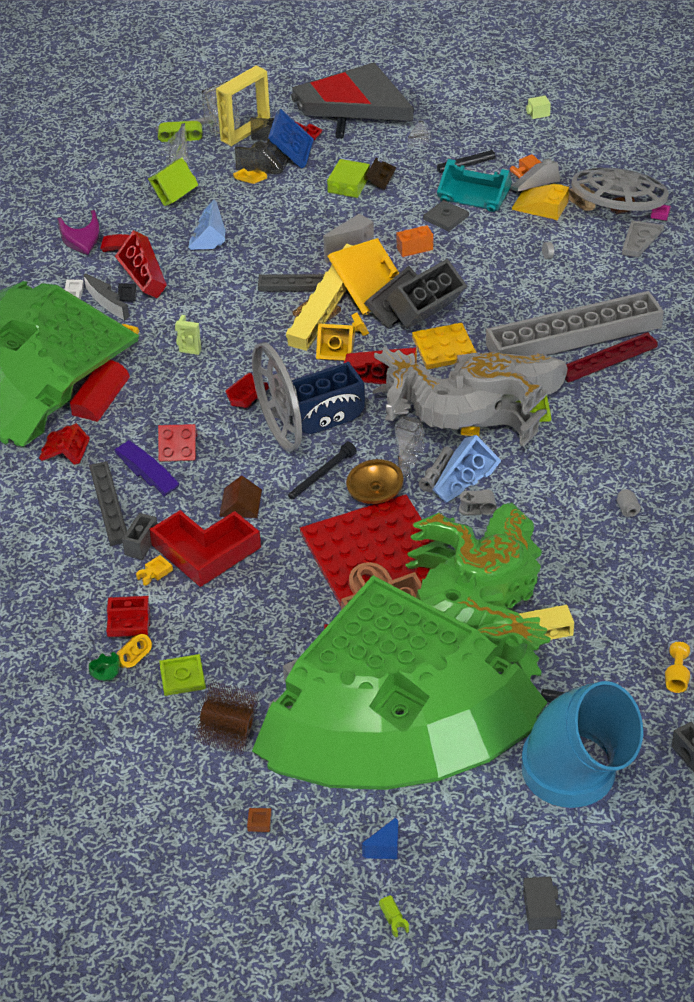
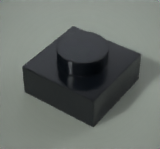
(127, 292)

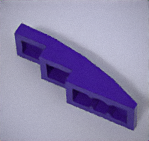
(147, 467)

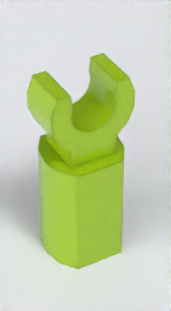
(393, 915)

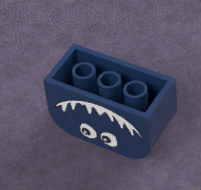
(329, 397)

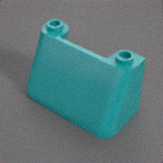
(473, 187)

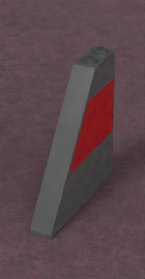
(353, 94)

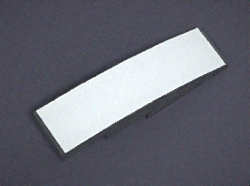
(106, 297)

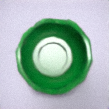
(105, 667)

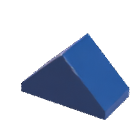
(382, 843)

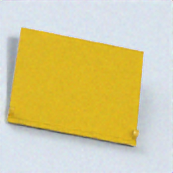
(363, 270)

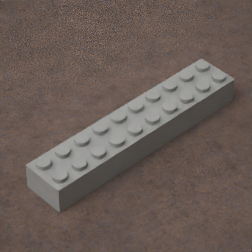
(577, 326)

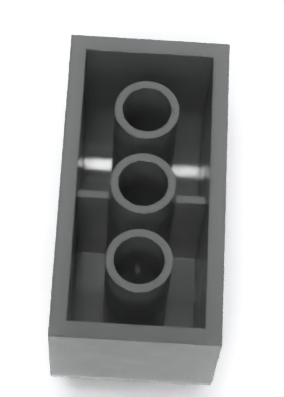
(426, 293)

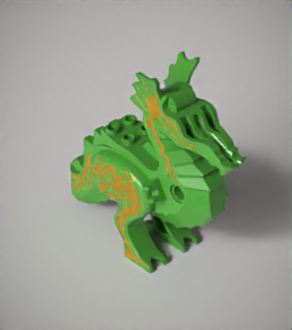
(484, 579)

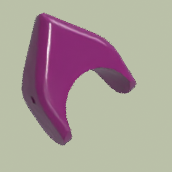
(80, 239)

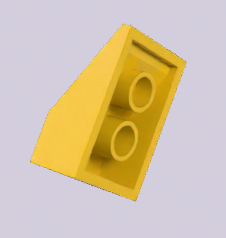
(543, 201)

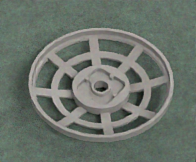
(620, 183)
(283, 396)

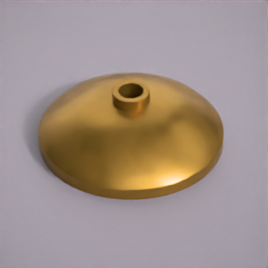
(374, 481)

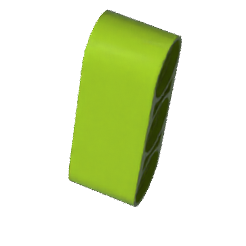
(193, 130)

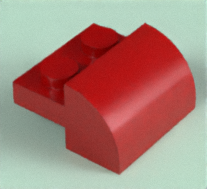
(128, 616)

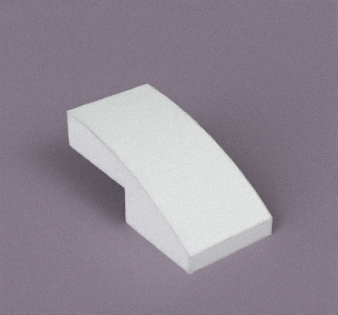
(75, 287)

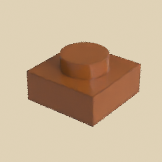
(259, 819)

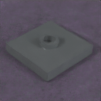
(446, 215)

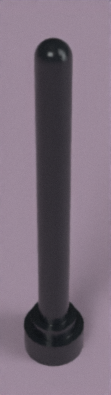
(347, 450)

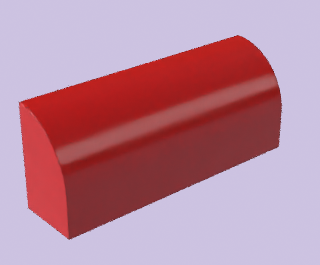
(99, 391)

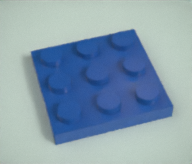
(290, 138)

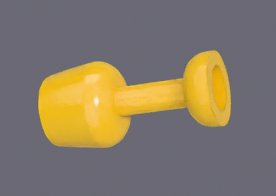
(677, 675)

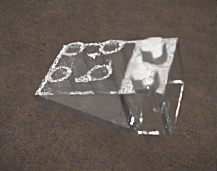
(408, 442)

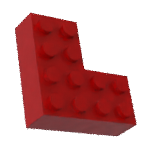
(205, 552)

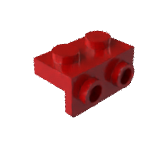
(243, 391)

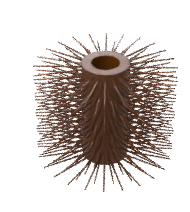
(226, 717)

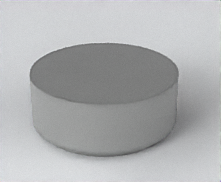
(548, 250)

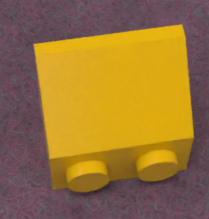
(334, 341)

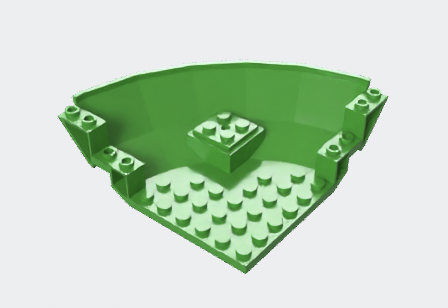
(46, 348)
(386, 658)

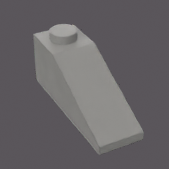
(538, 175)

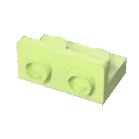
(188, 336)

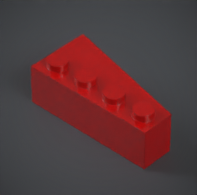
(370, 368)

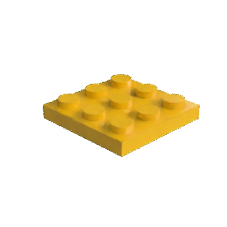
(442, 345)

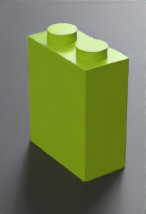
(348, 178)
(173, 181)

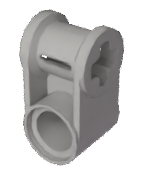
(478, 501)

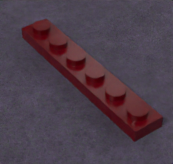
(610, 356)

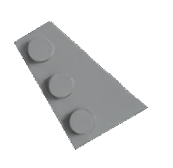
(640, 237)

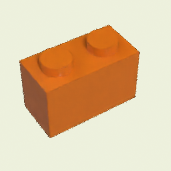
(414, 241)

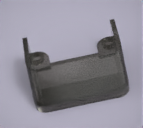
(261, 156)

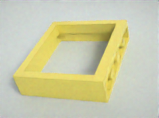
(224, 103)

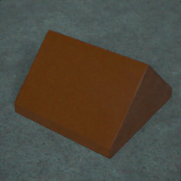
(241, 497)

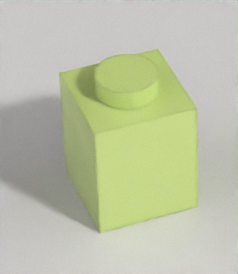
(538, 107)

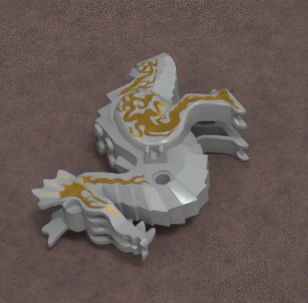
(477, 393)

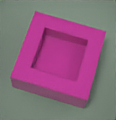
(661, 212)

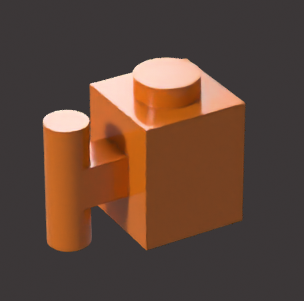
(525, 165)

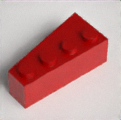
(141, 264)

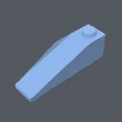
(210, 229)
(466, 466)

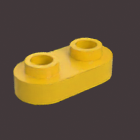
(132, 651)

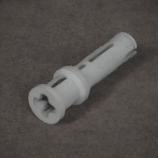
(445, 456)

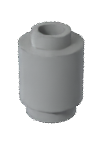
(628, 503)

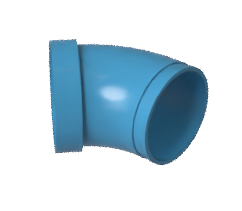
(554, 757)

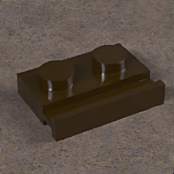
(380, 173)

